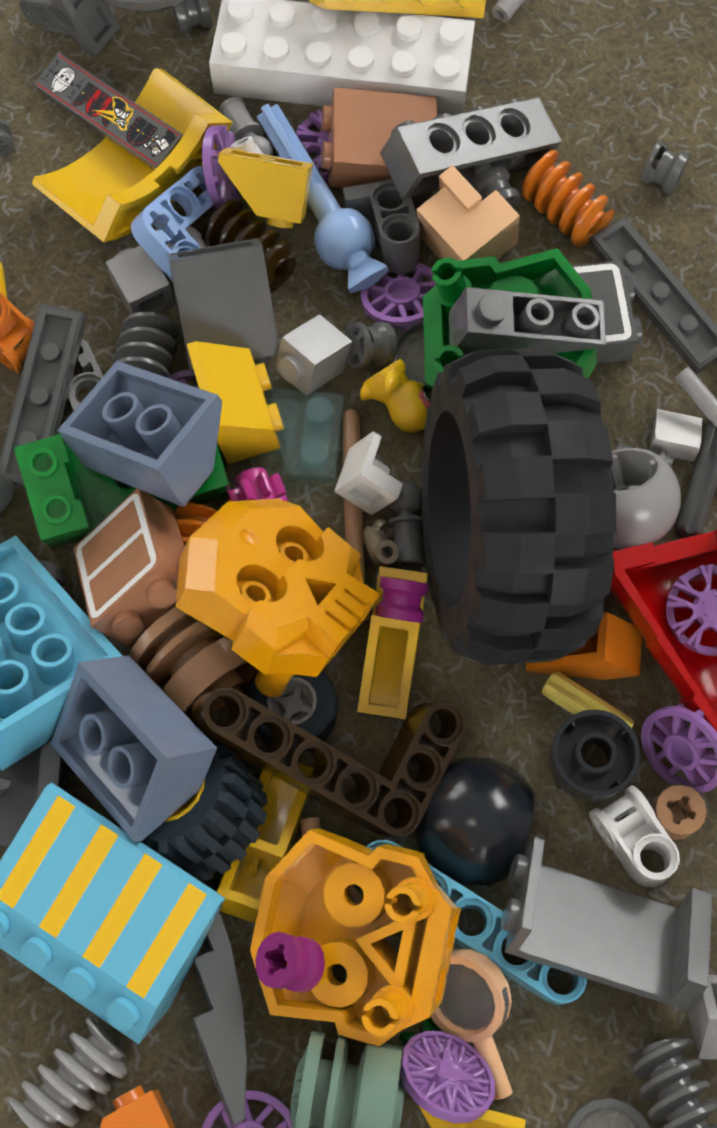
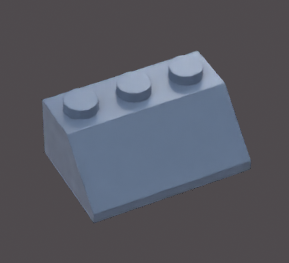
(147, 432)
(130, 744)

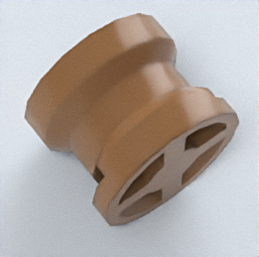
(673, 818)

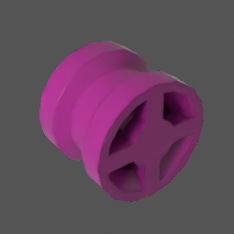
(401, 599)
(303, 958)

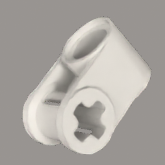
(634, 834)

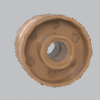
(190, 660)

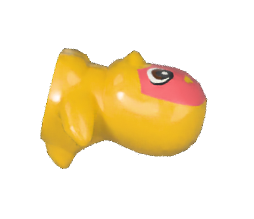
(402, 397)

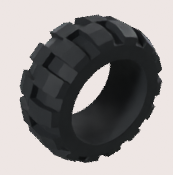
(517, 506)

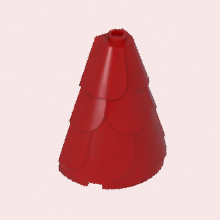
(642, 586)

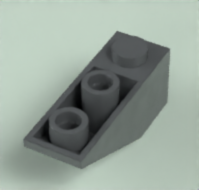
(525, 321)

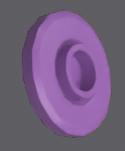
(447, 1077)

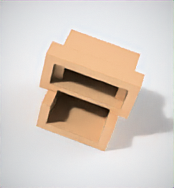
(462, 225)

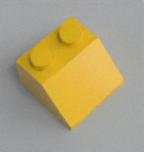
(246, 419)

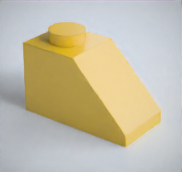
(270, 184)

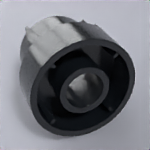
(613, 737)

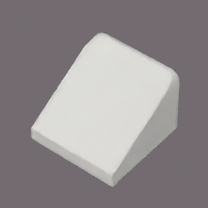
(676, 435)

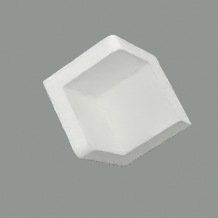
(366, 479)

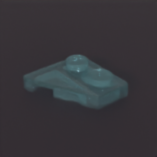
(309, 433)

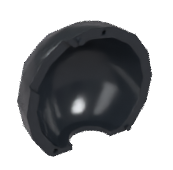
(477, 821)

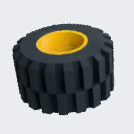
(216, 821)

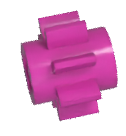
(257, 485)

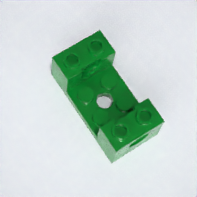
(75, 499)

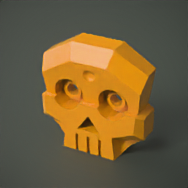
(301, 581)
(382, 988)

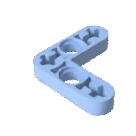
(168, 222)

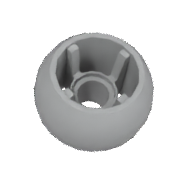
(645, 497)

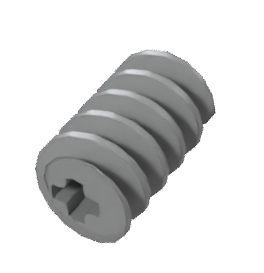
(73, 1080)

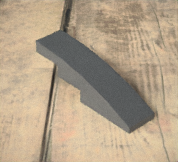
(222, 1027)

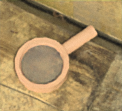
(476, 1007)

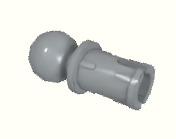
(243, 124)

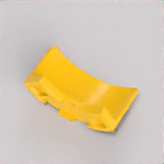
(111, 185)

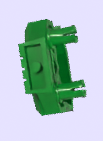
(536, 274)

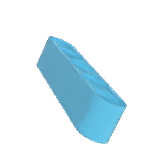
(528, 975)

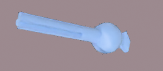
(343, 234)

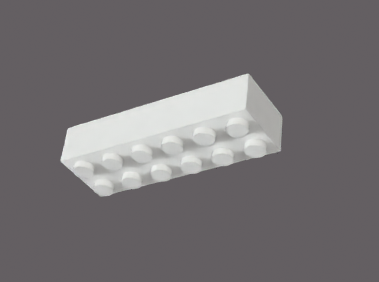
(305, 51)

